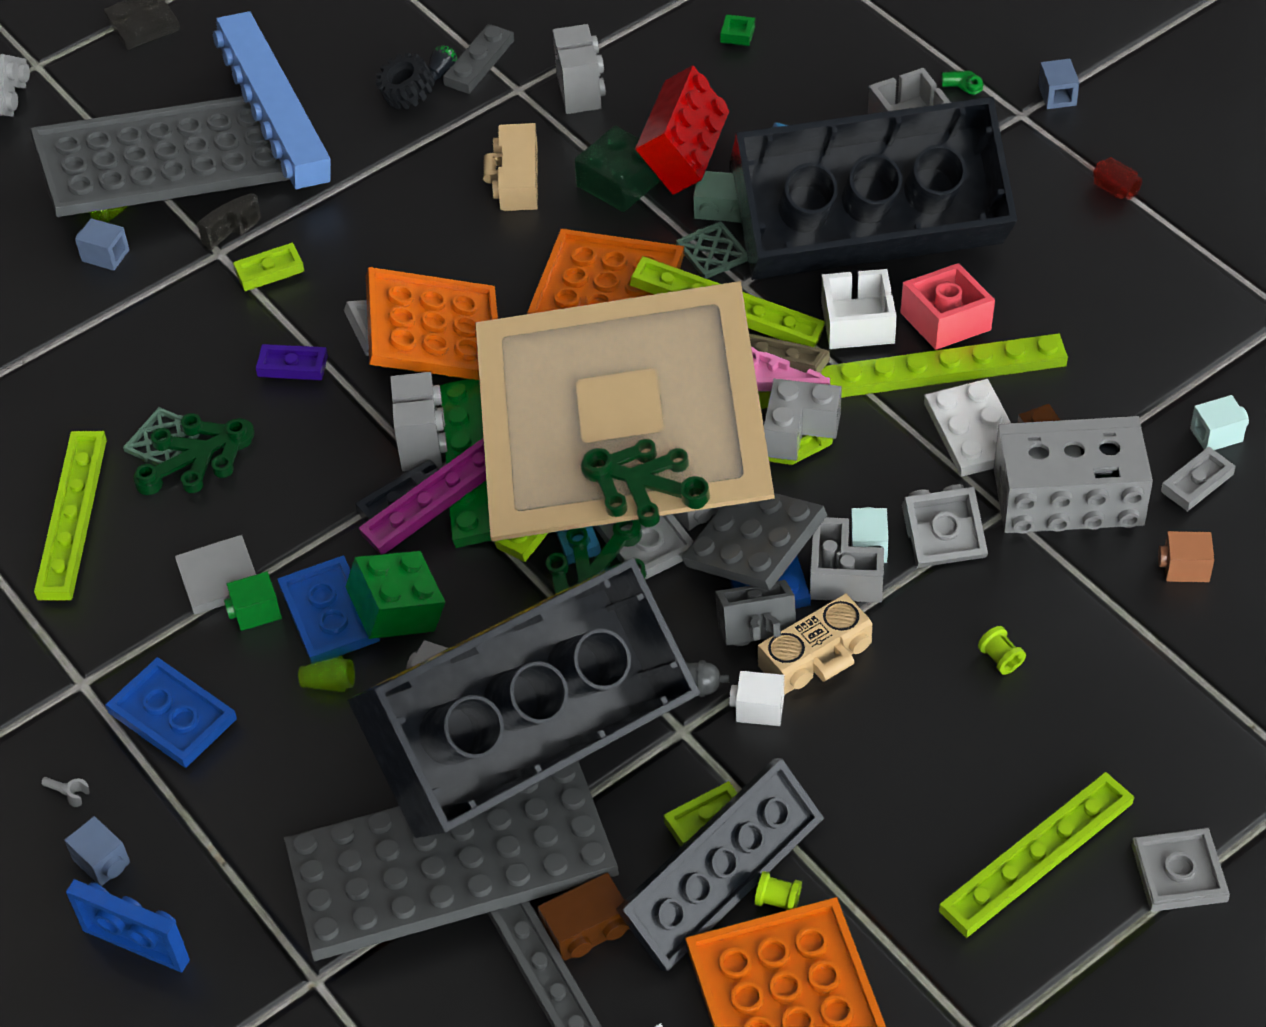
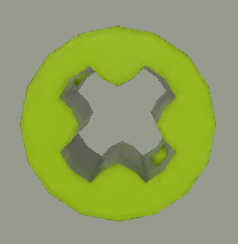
(1001, 650)
(777, 892)

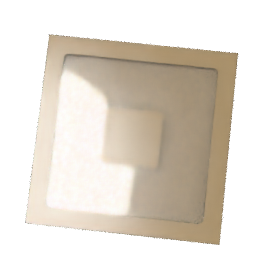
(605, 379)

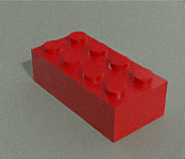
(682, 130)

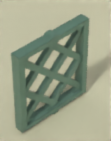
(700, 234)
(147, 427)

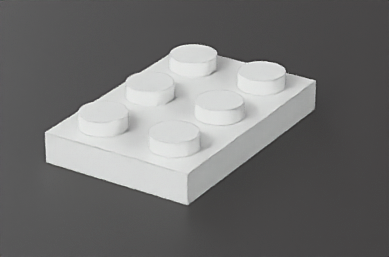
(968, 424)

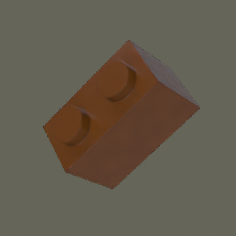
(584, 917)

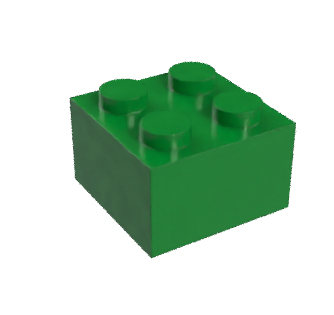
(394, 594)

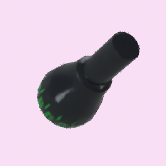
(441, 61)

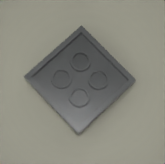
(755, 539)

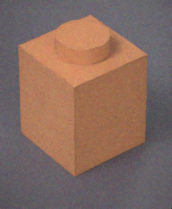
(1187, 556)

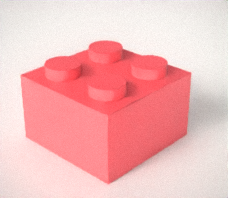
(947, 306)

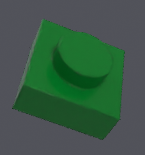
(737, 30)

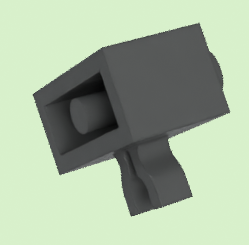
(754, 613)

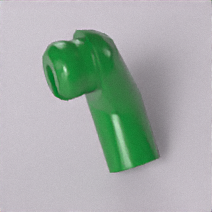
(964, 80)

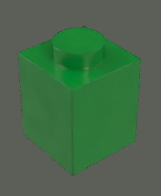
(252, 601)

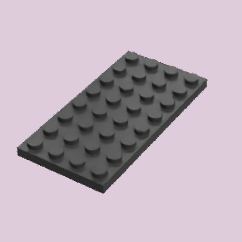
(153, 155)
(379, 882)

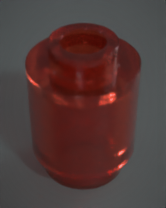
(1117, 178)

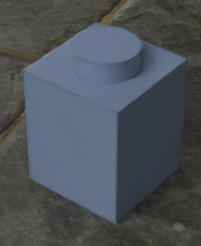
(1058, 83)
(102, 244)
(97, 851)

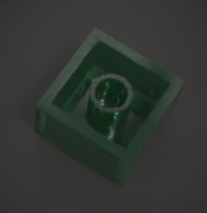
(615, 170)

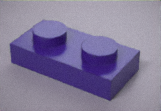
(291, 362)

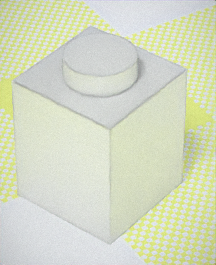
(758, 698)

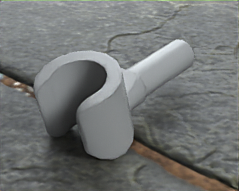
(68, 789)

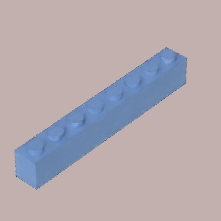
(272, 100)

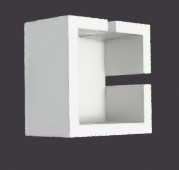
(862, 320)

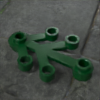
(232, 436)
(642, 477)
(604, 558)

